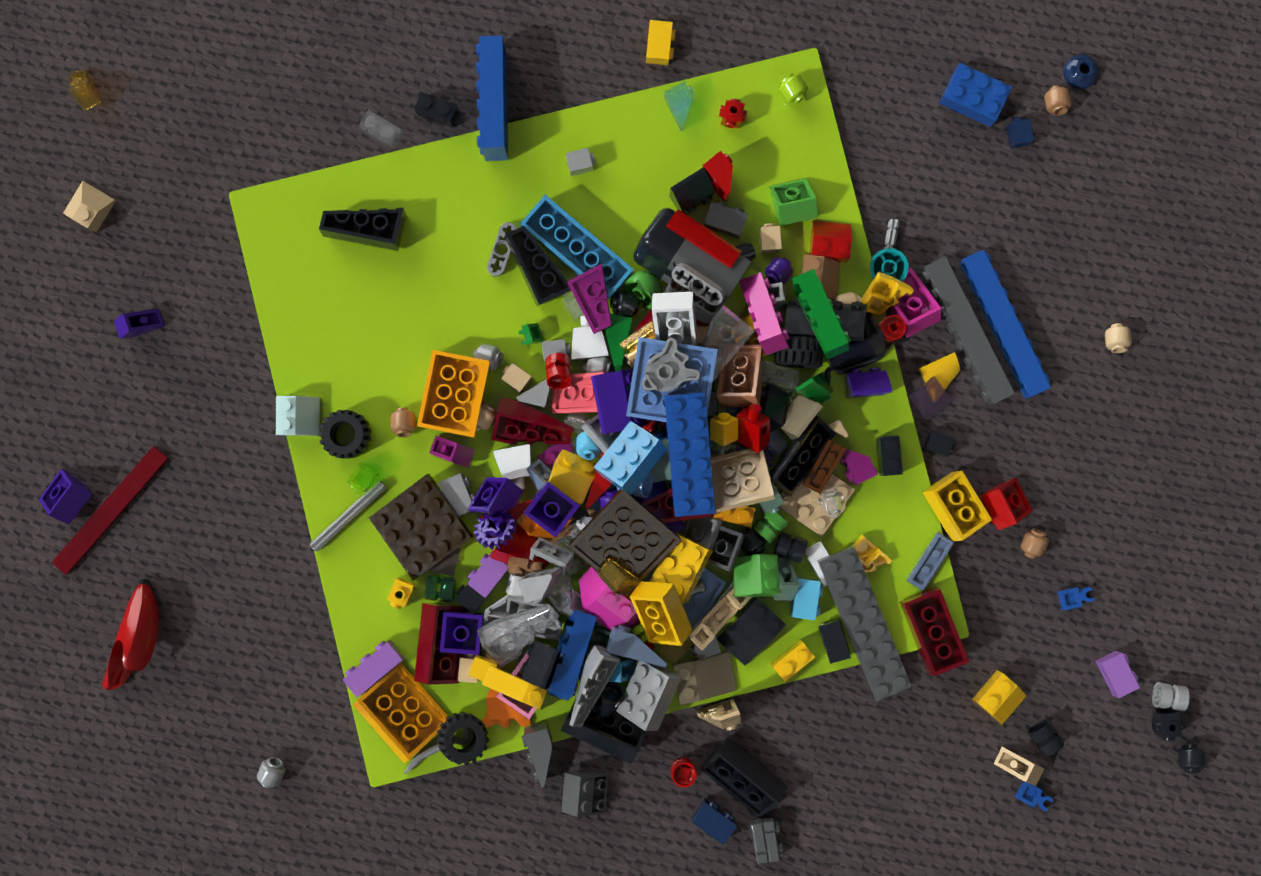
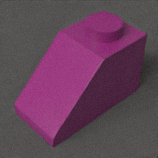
(452, 451)

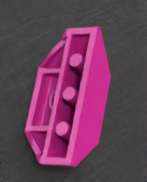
(602, 603)

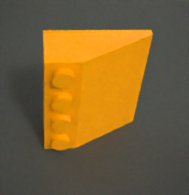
(453, 393)
(401, 712)

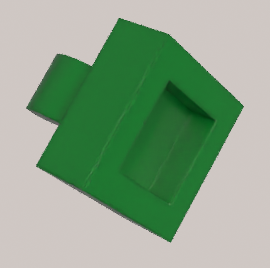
(532, 334)

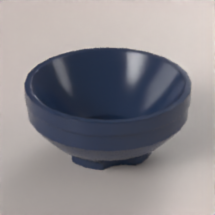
(1075, 77)

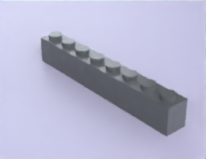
(967, 331)

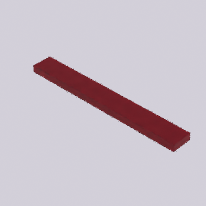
(110, 510)

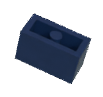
(714, 821)

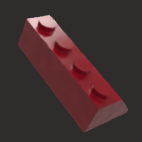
(431, 664)

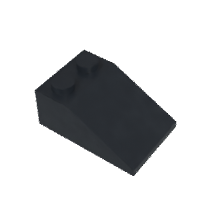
(751, 631)

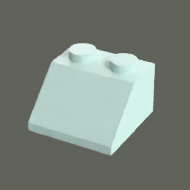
(297, 416)

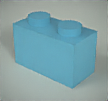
(806, 599)

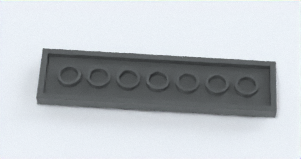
(864, 623)

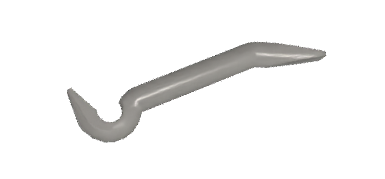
(434, 749)

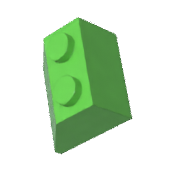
(794, 201)
(756, 576)

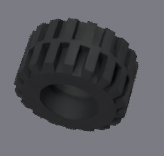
(801, 353)
(329, 429)
(474, 749)

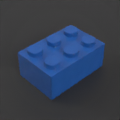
(975, 94)

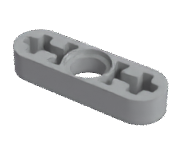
(492, 261)
(713, 287)

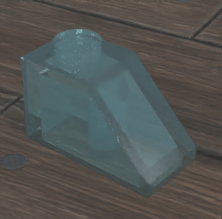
(680, 102)

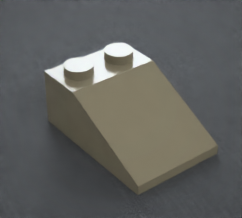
(798, 416)
(704, 677)

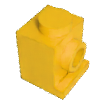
(406, 588)

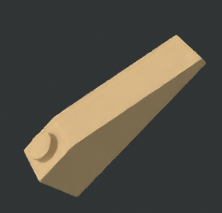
(722, 714)

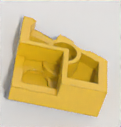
(884, 292)
(943, 369)
(869, 554)

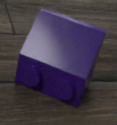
(867, 383)
(495, 495)
(65, 497)
(551, 509)
(460, 632)

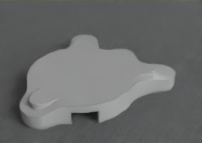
(667, 369)

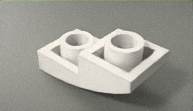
(816, 553)

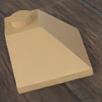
(89, 206)

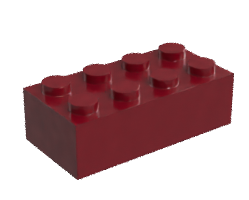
(934, 632)

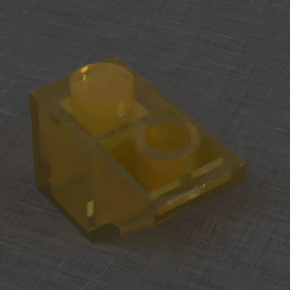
(83, 89)

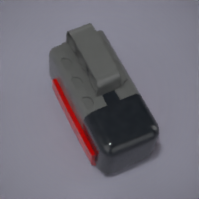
(681, 239)

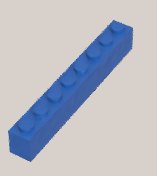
(1004, 324)

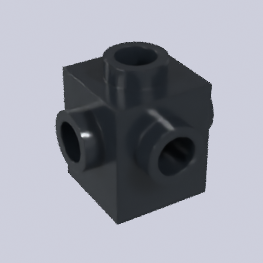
(1167, 724)

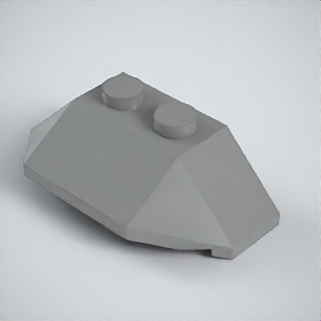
(513, 604)

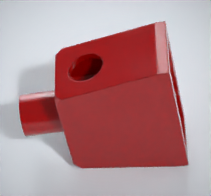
(753, 428)

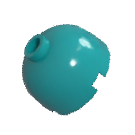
(890, 262)

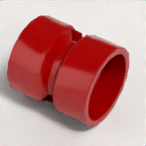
(892, 328)
(558, 371)
(683, 772)

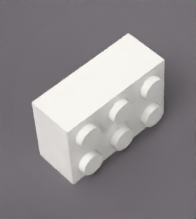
(675, 317)

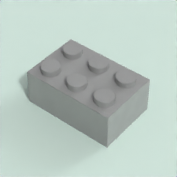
(648, 695)

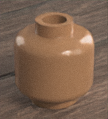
(1057, 100)
(403, 422)
(1034, 543)

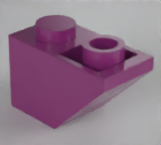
(858, 466)

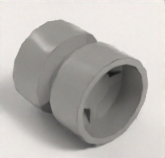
(1170, 696)

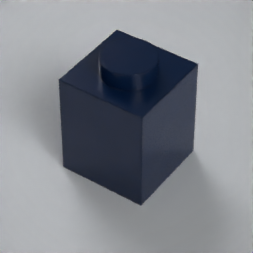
(1020, 133)

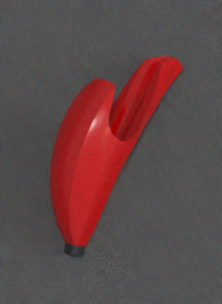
(134, 638)

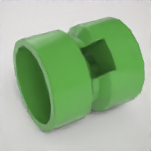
(770, 525)

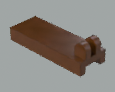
(824, 466)

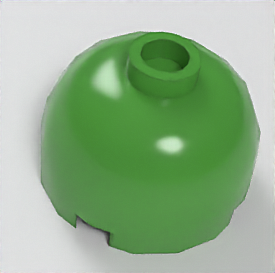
(643, 285)

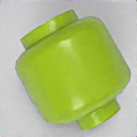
(793, 88)

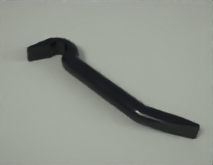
(856, 365)

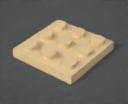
(740, 480)
(805, 506)

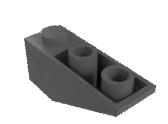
(539, 743)

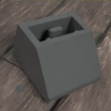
(584, 793)

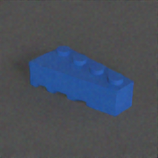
(572, 652)

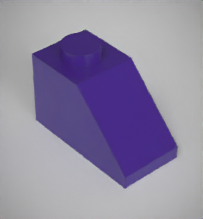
(138, 323)

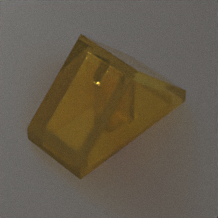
(618, 578)

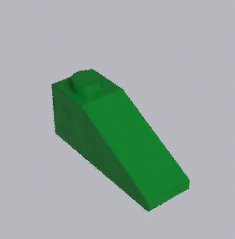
(615, 335)
(816, 389)

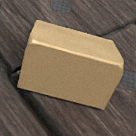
(838, 428)

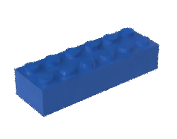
(493, 98)
(689, 454)

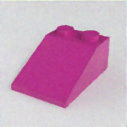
(917, 309)

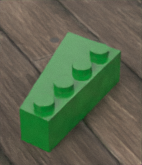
(820, 314)

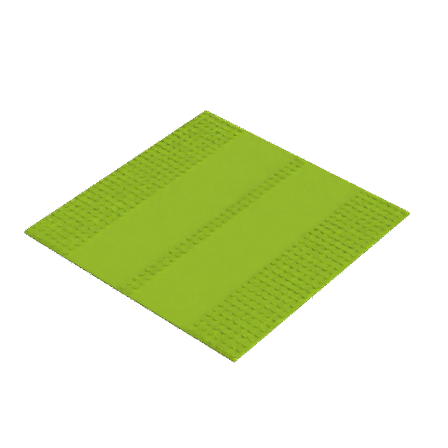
(365, 321)

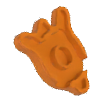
(501, 713)

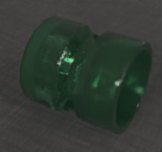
(447, 588)

